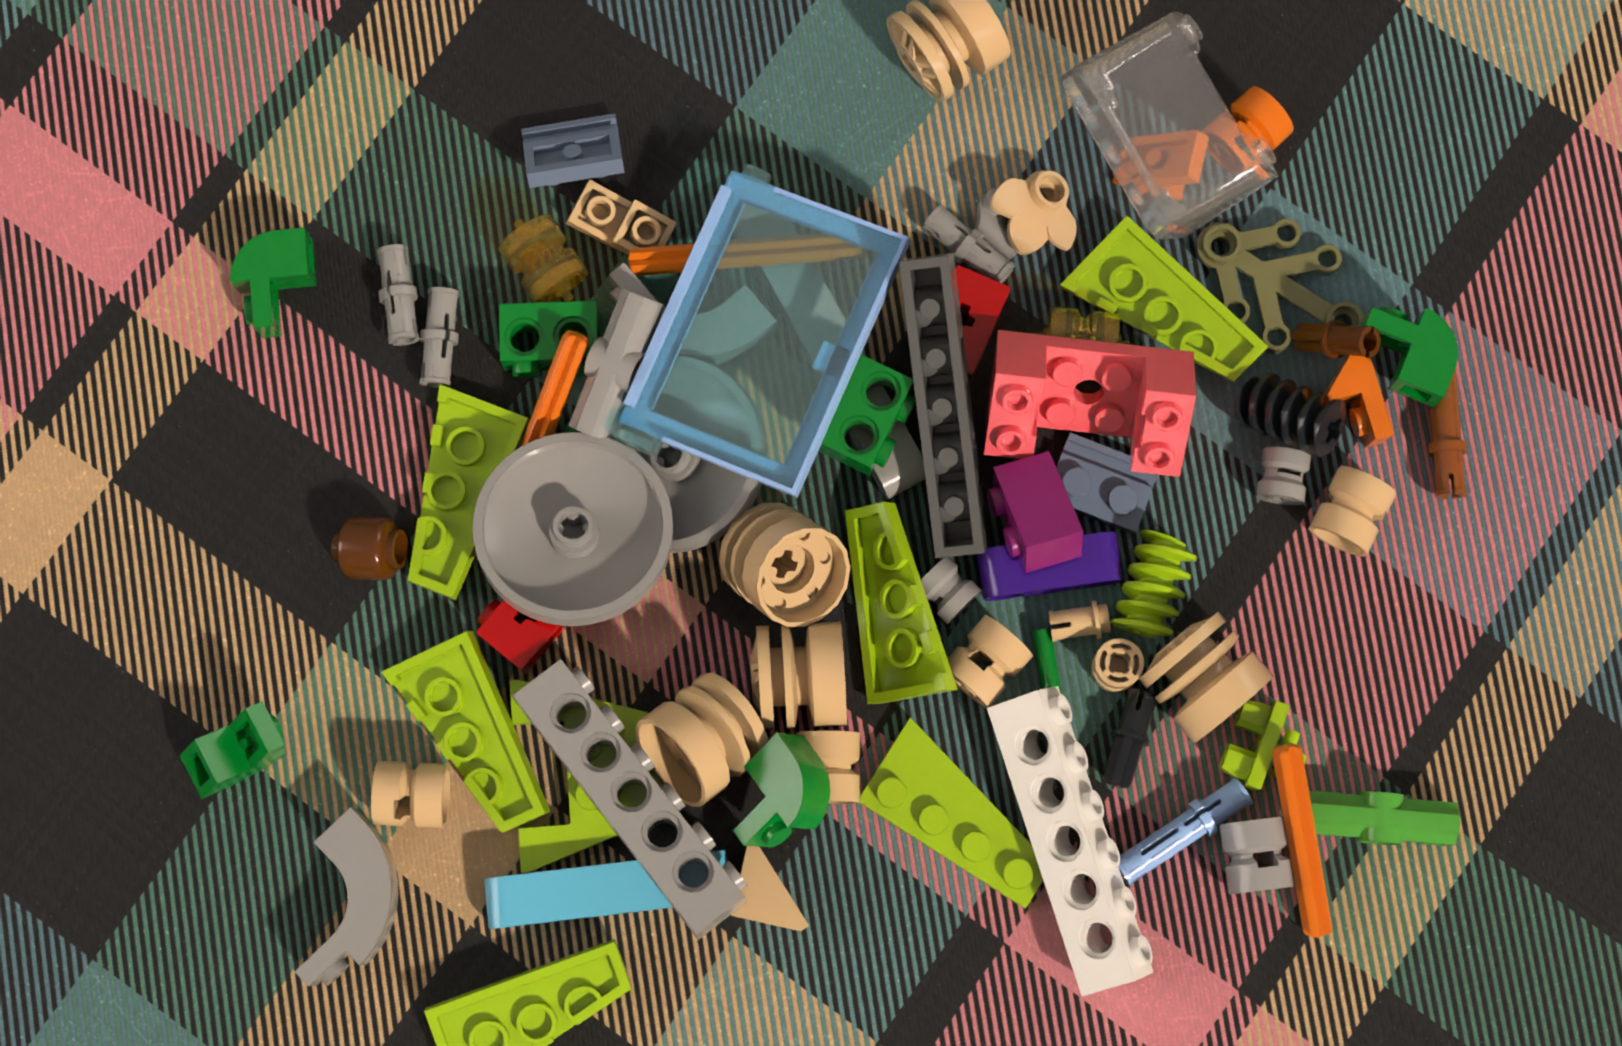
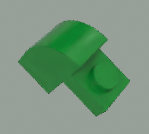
(270, 264)
(1426, 350)
(234, 751)
(793, 787)

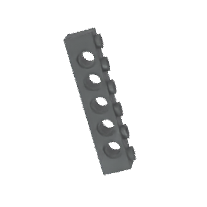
(944, 405)

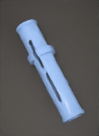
(1184, 830)

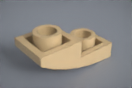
(618, 220)

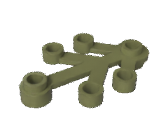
(1271, 276)

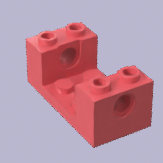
(1142, 396)

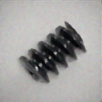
(1290, 413)

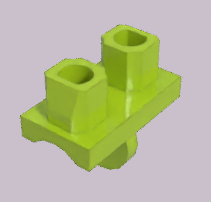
(1267, 723)

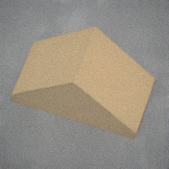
(766, 895)

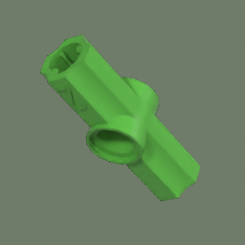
(1385, 818)

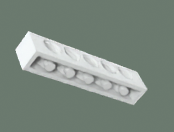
(1061, 865)

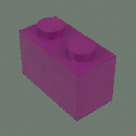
(1036, 512)

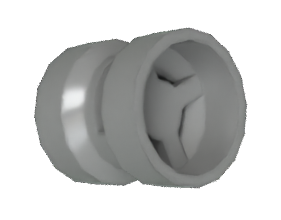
(1283, 476)
(948, 590)

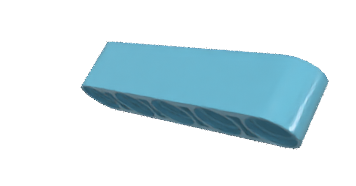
(580, 892)

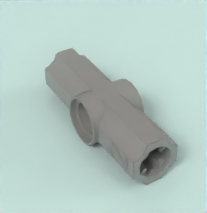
(614, 363)

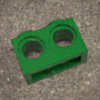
(549, 322)
(858, 412)

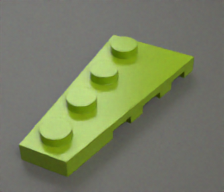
(1163, 301)
(465, 449)
(895, 621)
(466, 716)
(945, 811)
(533, 1004)

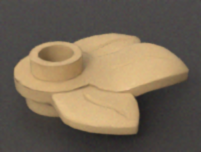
(1032, 216)

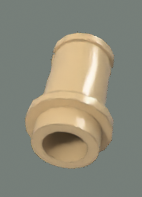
(1083, 622)

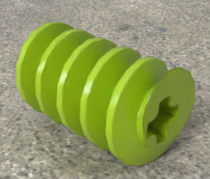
(1153, 586)

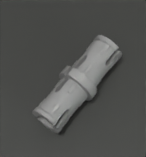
(967, 245)
(398, 294)
(439, 337)

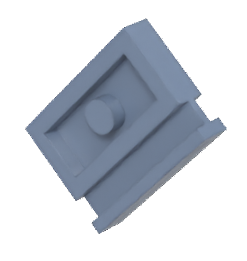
(572, 151)
(1103, 484)

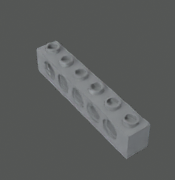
(543, 704)

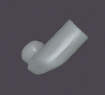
(993, 226)

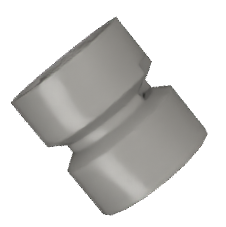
(1259, 836)

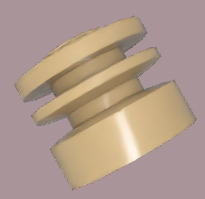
(944, 41)
(784, 564)
(800, 675)
(1205, 677)
(701, 738)

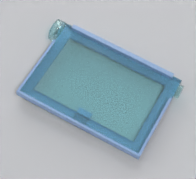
(761, 333)

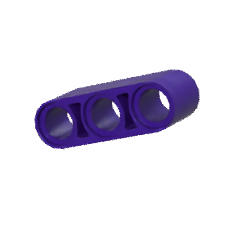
(1005, 577)

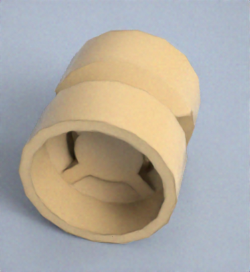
(1355, 504)
(999, 649)
(838, 752)
(411, 794)

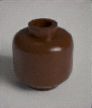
(370, 548)

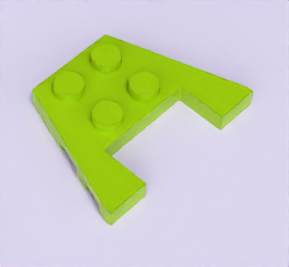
(587, 825)

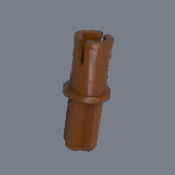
(1336, 339)

